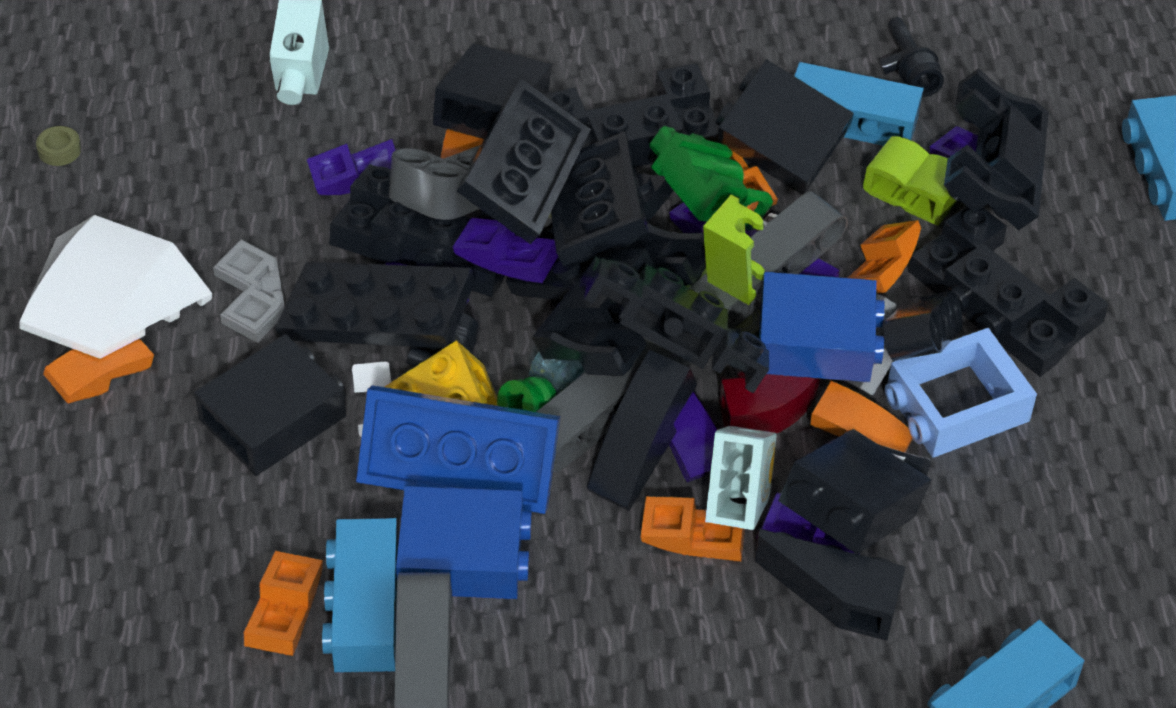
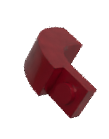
(773, 405)

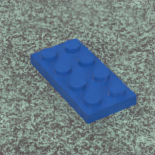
(456, 445)

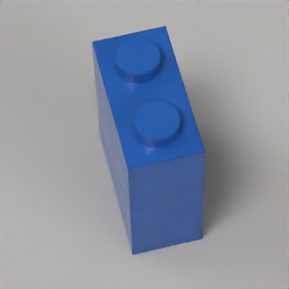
(821, 326)
(467, 535)

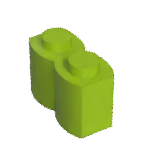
(910, 179)

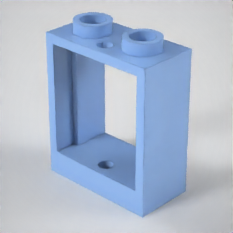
(1003, 380)

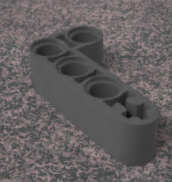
(430, 182)
(423, 640)

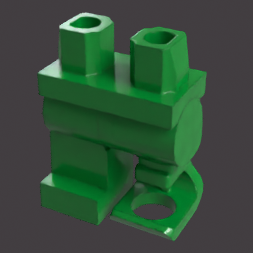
(703, 174)

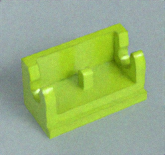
(730, 249)

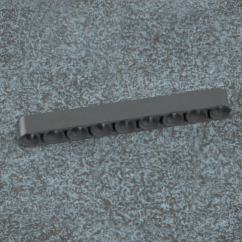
(783, 246)

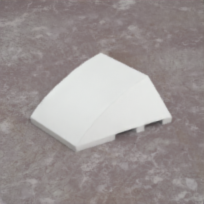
(108, 287)

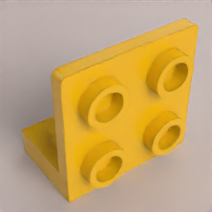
(451, 375)

